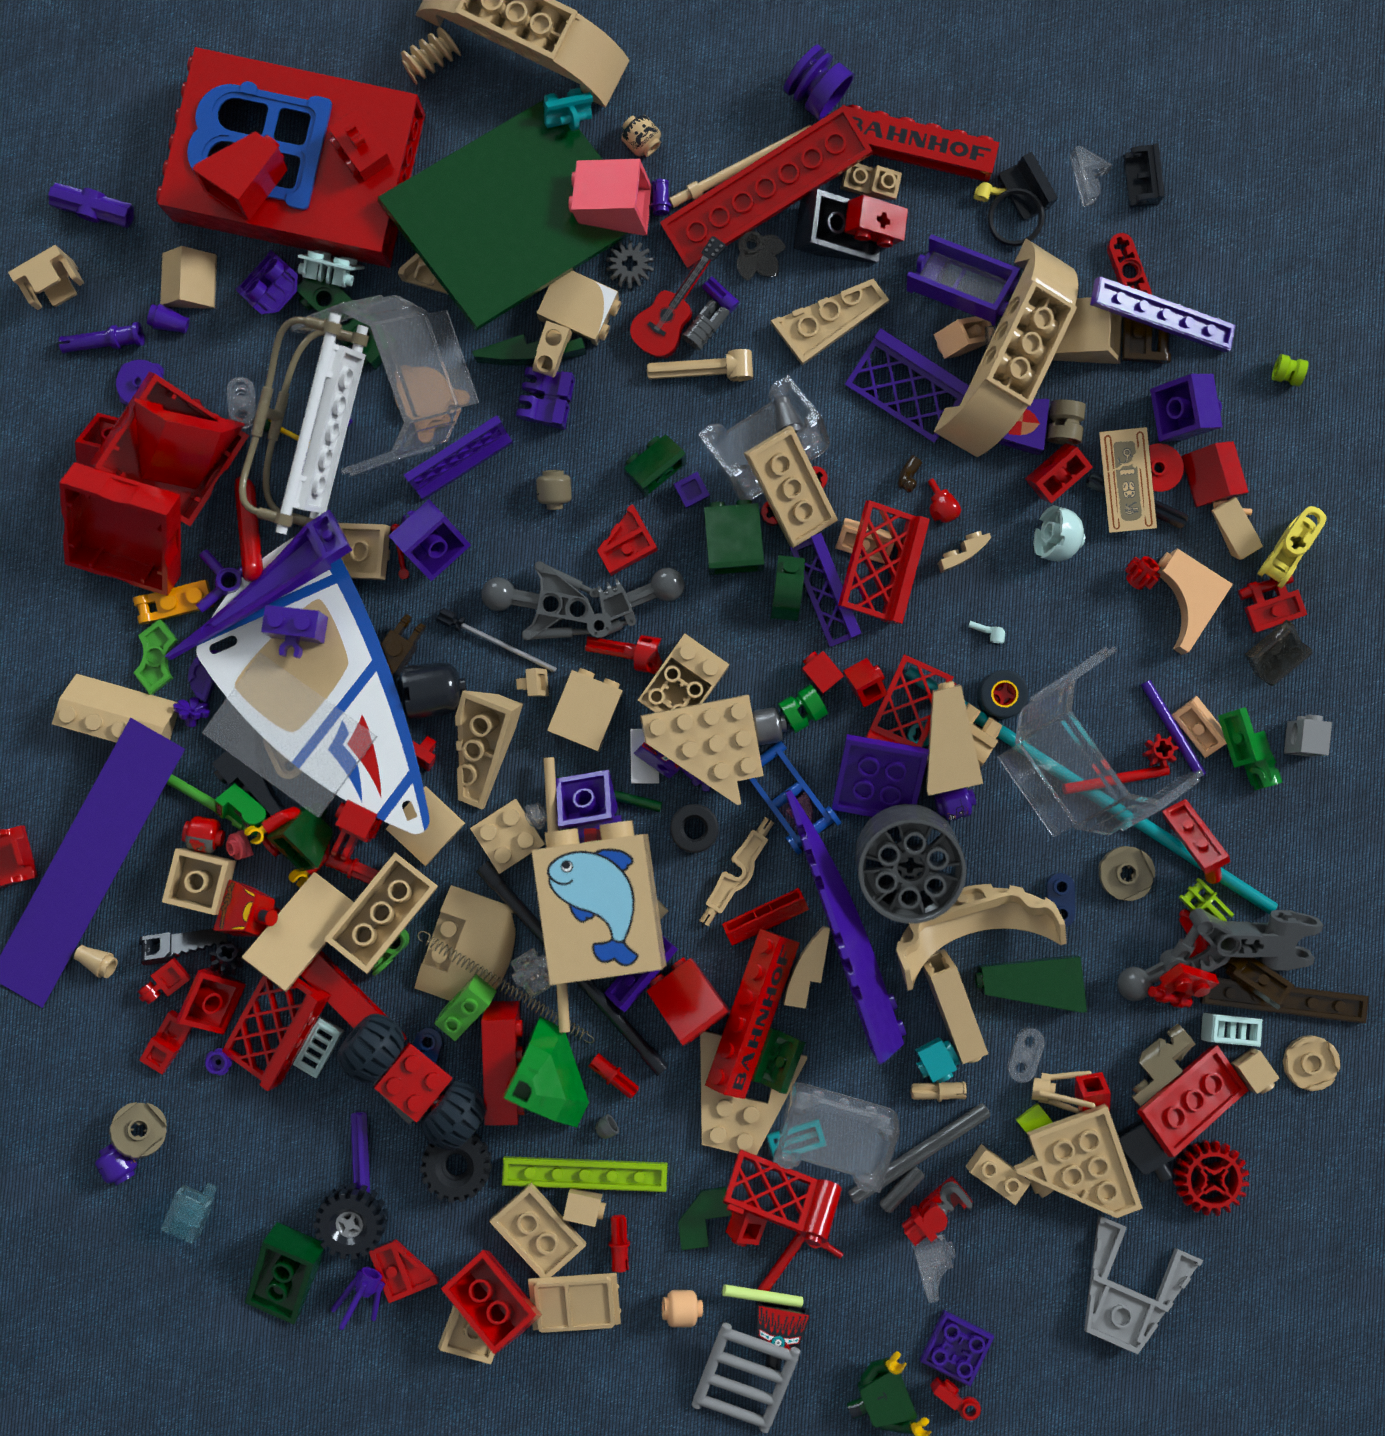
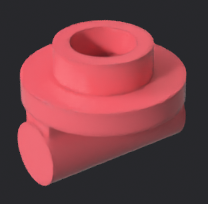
(239, 845)

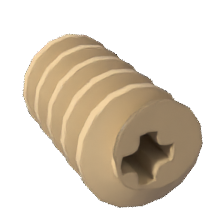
(429, 54)

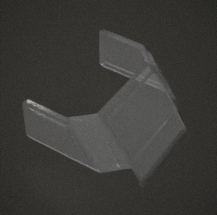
(422, 370)
(1067, 773)

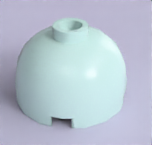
(1060, 534)

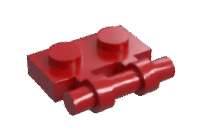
(1272, 611)
(1181, 984)

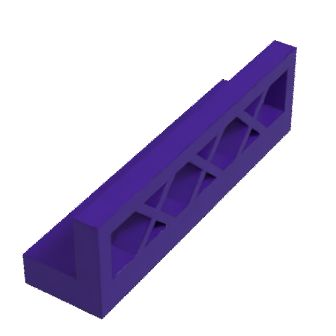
(835, 587)

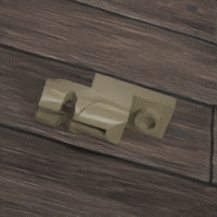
(1160, 1063)

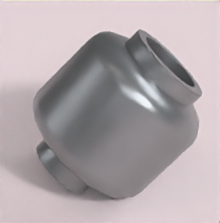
(769, 725)

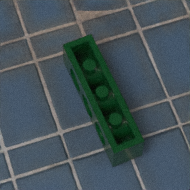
(312, 293)

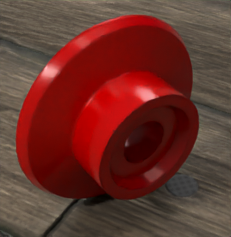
(1171, 466)

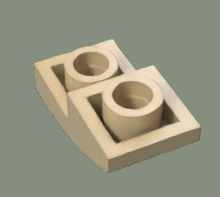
(872, 182)
(973, 543)

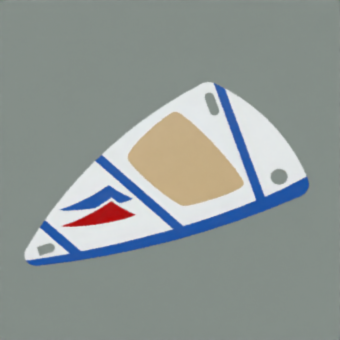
(347, 673)

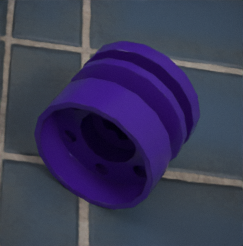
(815, 79)

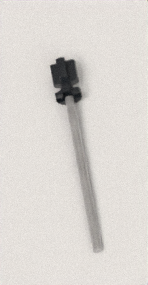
(449, 618)

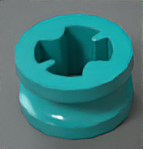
(911, 732)

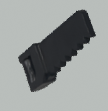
(178, 944)

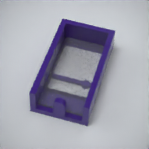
(964, 279)

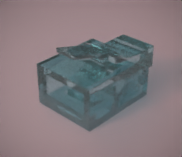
(189, 1212)

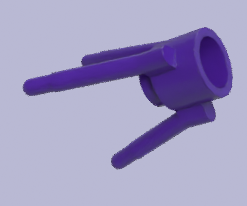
(367, 1282)

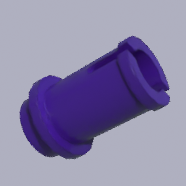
(660, 197)

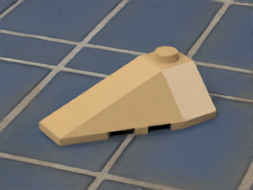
(484, 734)

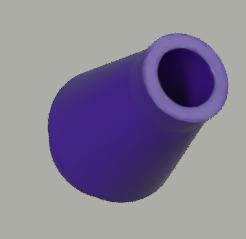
(166, 319)

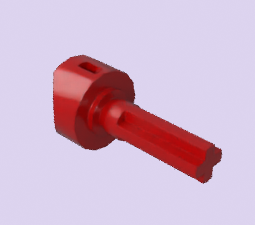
(643, 653)

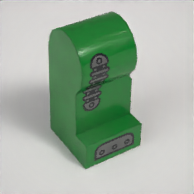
(240, 807)

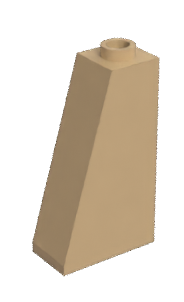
(951, 744)
(954, 1007)

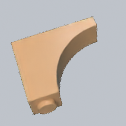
(1197, 592)

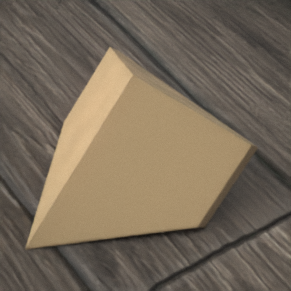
(417, 273)

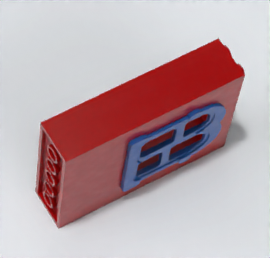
(328, 204)

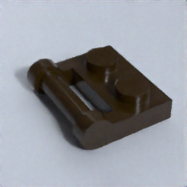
(1138, 343)

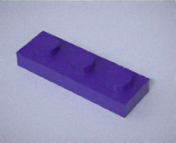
(630, 986)

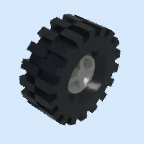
(345, 1233)

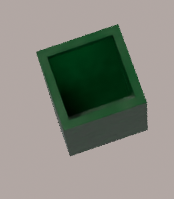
(733, 538)

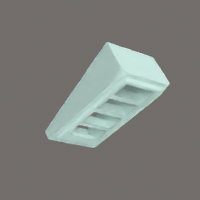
(1214, 1026)
(331, 1029)

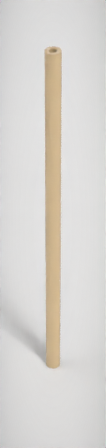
(552, 825)

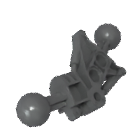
(500, 594)

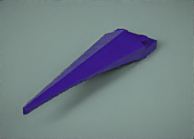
(300, 561)

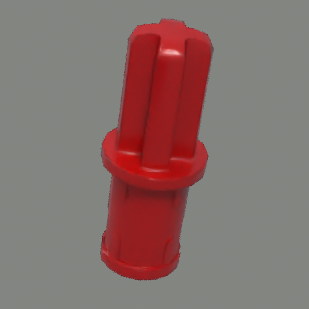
(352, 868)
(613, 1075)
(619, 1243)

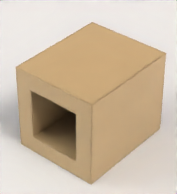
(1255, 1071)
(584, 1207)

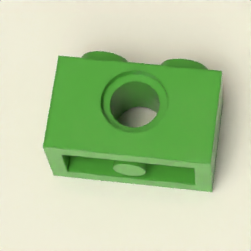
(465, 1007)

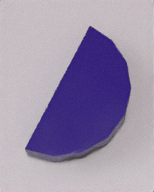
(200, 680)

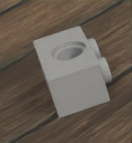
(1308, 736)

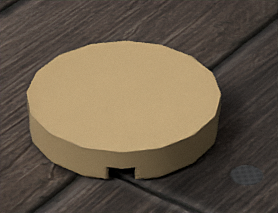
(1311, 1063)

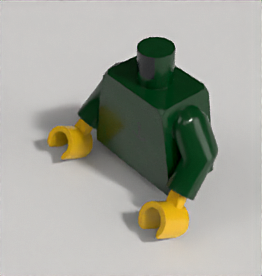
(887, 1399)

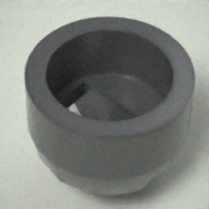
(606, 1127)

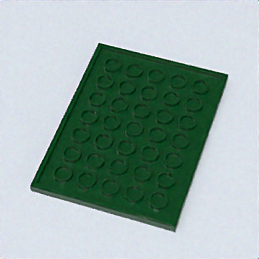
(499, 215)

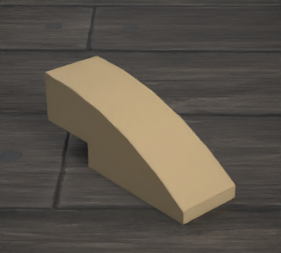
(807, 968)

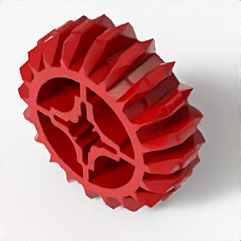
(1219, 1171)

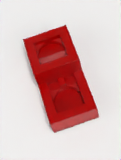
(166, 1043)

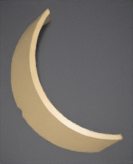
(978, 910)

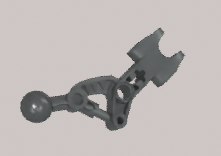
(1271, 941)

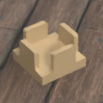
(49, 274)

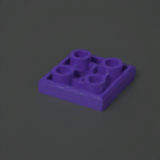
(956, 1348)

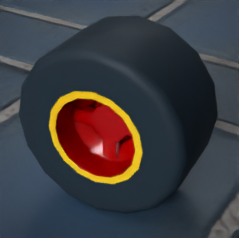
(1012, 694)

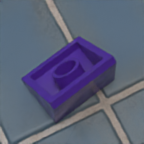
(585, 799)

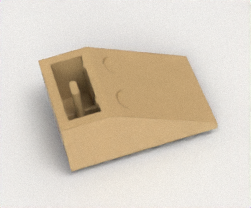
(684, 677)

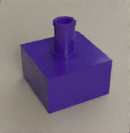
(1186, 407)
(429, 540)

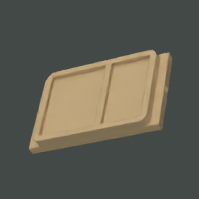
(575, 1302)

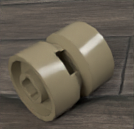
(1066, 421)

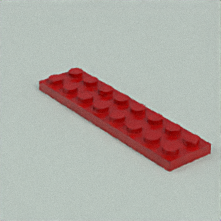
(768, 185)

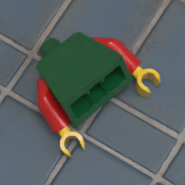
(299, 837)

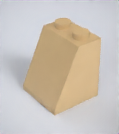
(1091, 336)

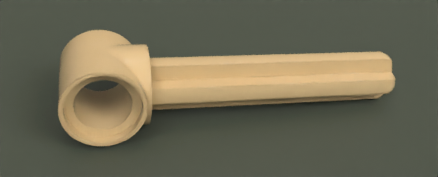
(736, 366)

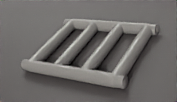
(772, 1400)

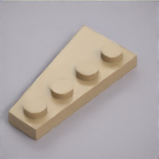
(821, 324)

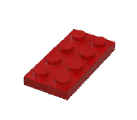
(1192, 1101)

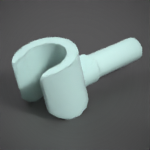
(997, 634)

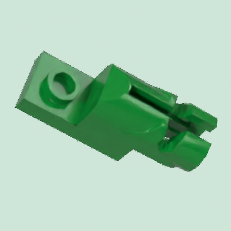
(1249, 749)

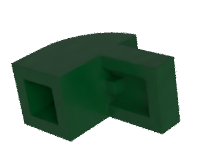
(788, 588)

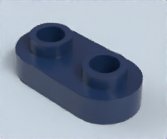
(1064, 899)
(431, 1052)

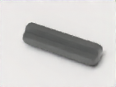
(901, 1189)

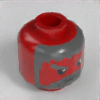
(203, 834)

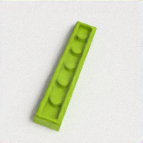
(585, 1174)

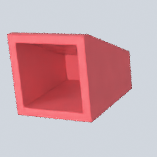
(611, 195)

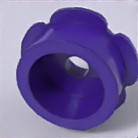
(213, 1067)

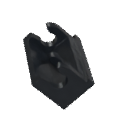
(1144, 175)

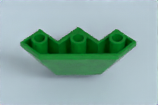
(548, 1077)

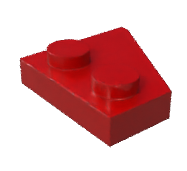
(626, 543)
(401, 1270)

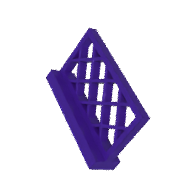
(915, 362)
(459, 458)

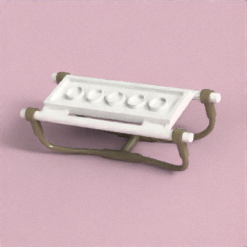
(342, 371)

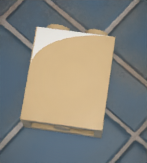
(580, 305)

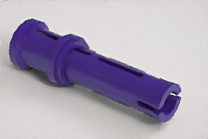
(114, 337)

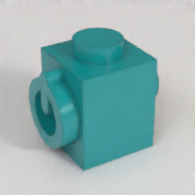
(937, 1060)

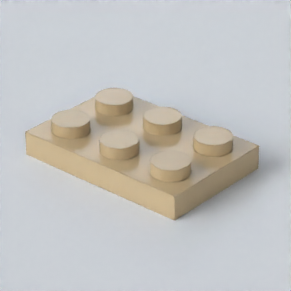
(538, 1232)

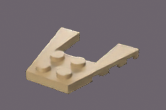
(732, 1121)

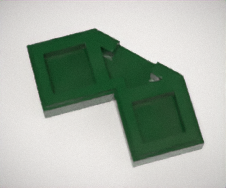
(693, 1222)

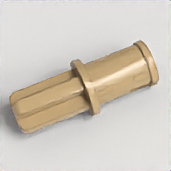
(939, 1091)

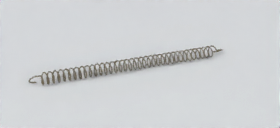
(499, 983)

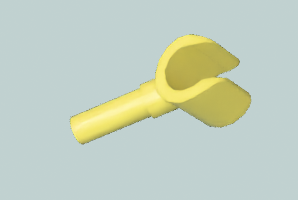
(984, 190)

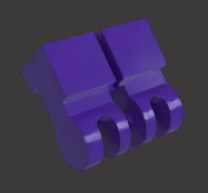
(557, 393)

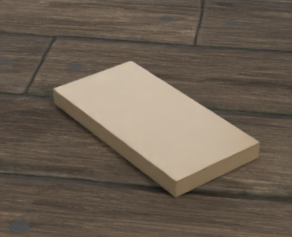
(791, 486)
(299, 933)

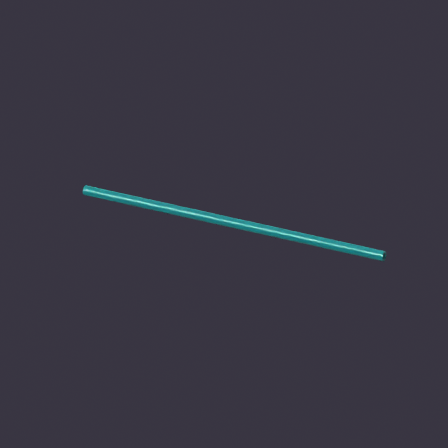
(1145, 825)

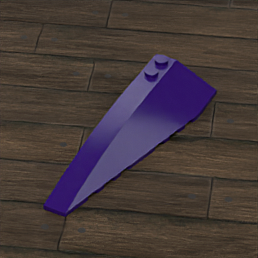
(852, 943)

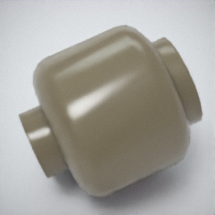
(553, 489)

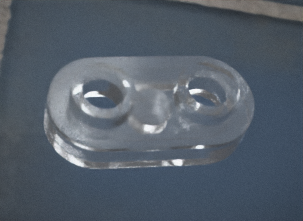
(241, 404)
(1026, 1054)

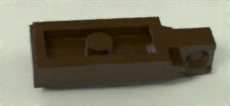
(1259, 979)

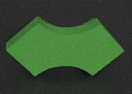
(154, 668)

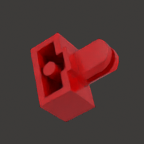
(358, 823)

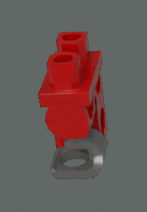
(932, 1211)

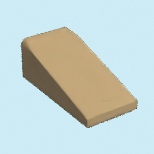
(1236, 529)

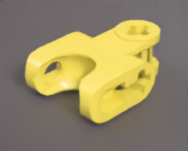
(1284, 557)

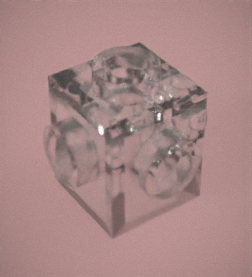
(531, 972)

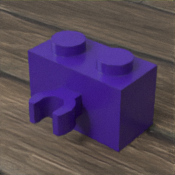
(294, 626)

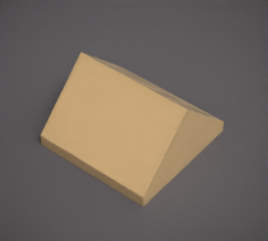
(188, 278)

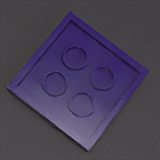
(878, 775)

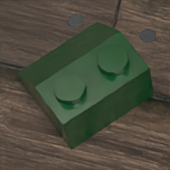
(655, 464)

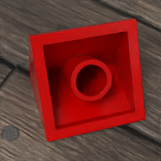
(1214, 473)
(211, 1001)

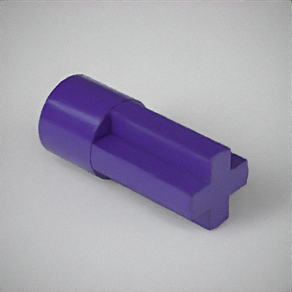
(720, 294)

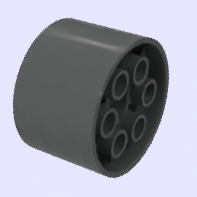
(911, 821)

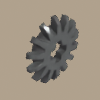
(637, 271)

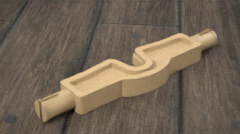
(729, 884)

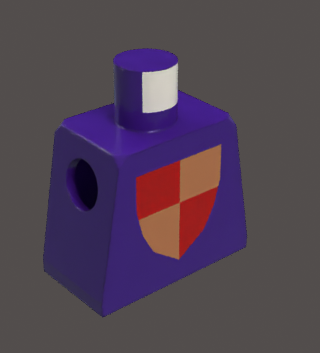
(1030, 429)

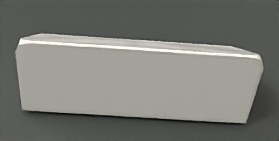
(640, 771)

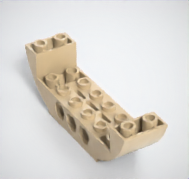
(542, 33)
(1016, 354)

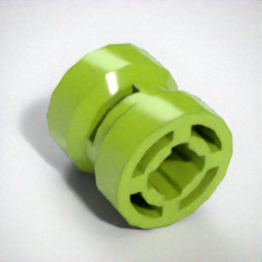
(1289, 370)

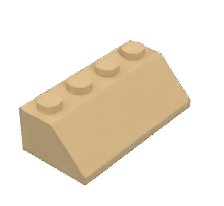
(105, 709)
(381, 913)

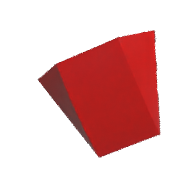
(180, 446)

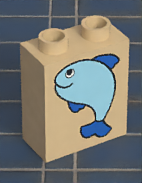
(598, 904)

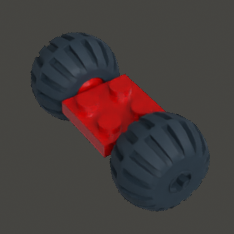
(412, 1082)

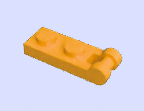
(178, 602)

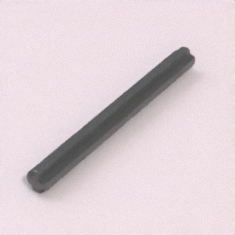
(927, 1148)

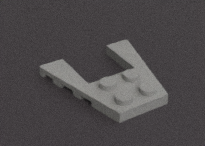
(1122, 1313)

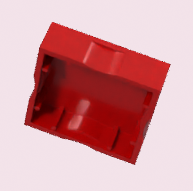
(121, 448)
(121, 528)

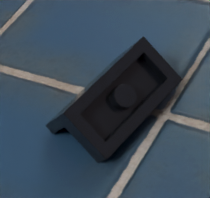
(1028, 176)

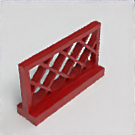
(901, 574)
(290, 1042)

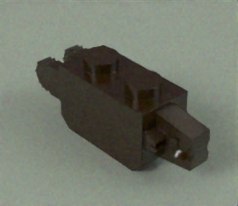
(399, 650)

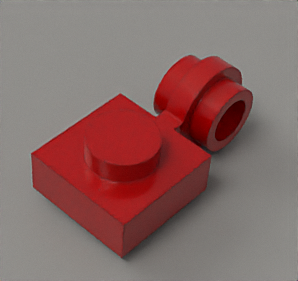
(168, 978)
(949, 1394)

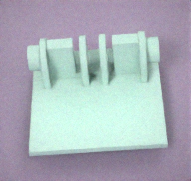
(337, 271)

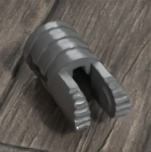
(703, 328)

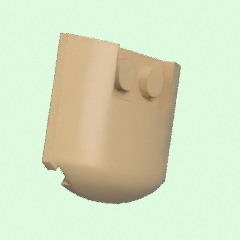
(474, 928)

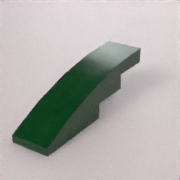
(517, 352)

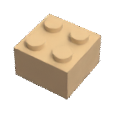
(198, 880)

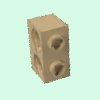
(998, 1174)

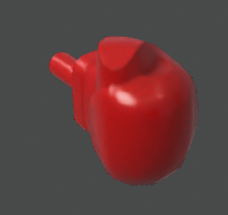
(944, 504)

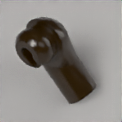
(907, 472)

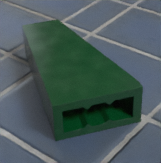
(1041, 981)

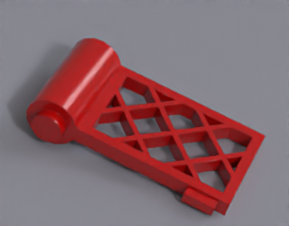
(879, 733)
(814, 1214)

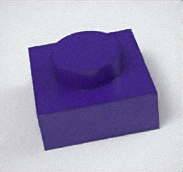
(691, 490)

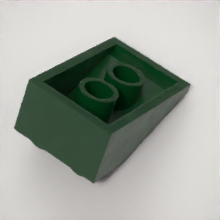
(284, 1272)

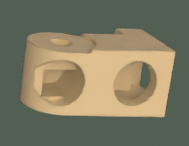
(551, 348)

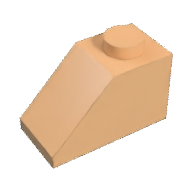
(961, 336)

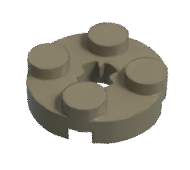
(1141, 878)
(136, 1146)

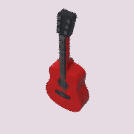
(660, 326)

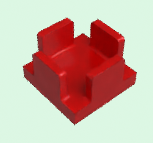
(15, 857)

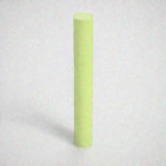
(762, 1296)

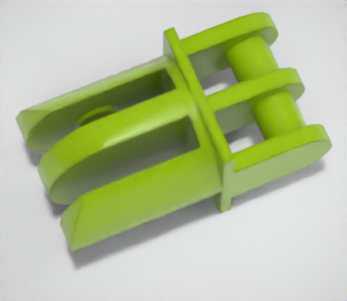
(1205, 901)

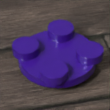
(132, 375)

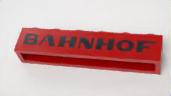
(927, 144)
(752, 1014)

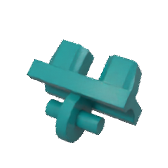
(567, 110)

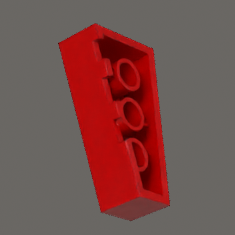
(500, 1059)

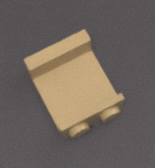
(585, 709)

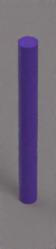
(1172, 726)

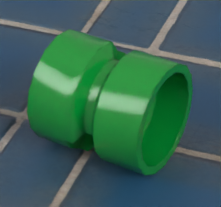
(811, 703)

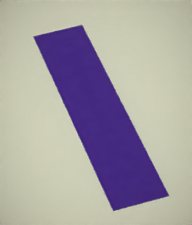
(87, 861)

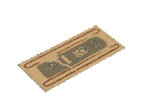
(1128, 480)

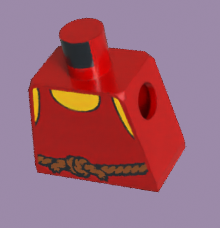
(245, 911)

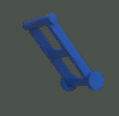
(828, 814)

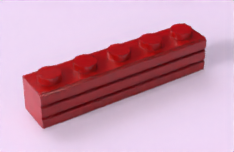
(765, 916)

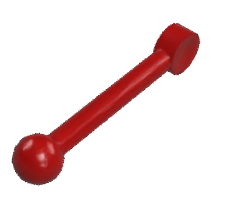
(403, 572)

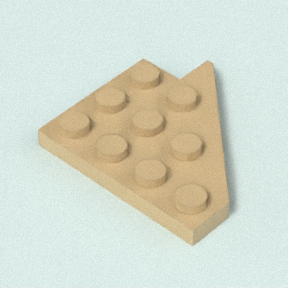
(709, 741)
(1083, 1162)

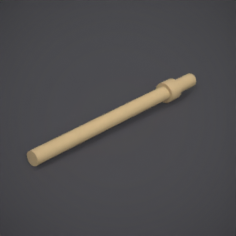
(696, 189)

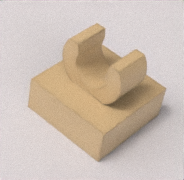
(535, 682)

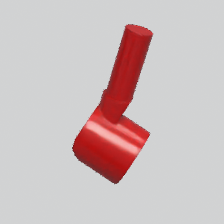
(826, 1246)

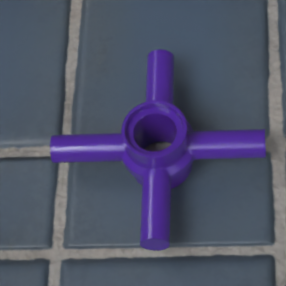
(222, 574)

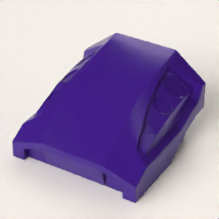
(269, 285)

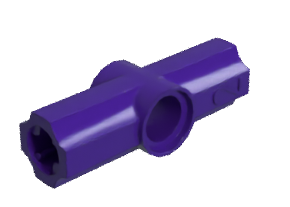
(91, 205)

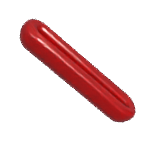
(248, 534)

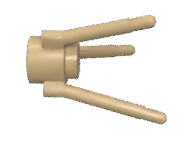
(1045, 1091)

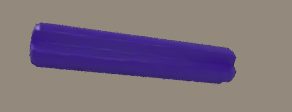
(360, 1153)

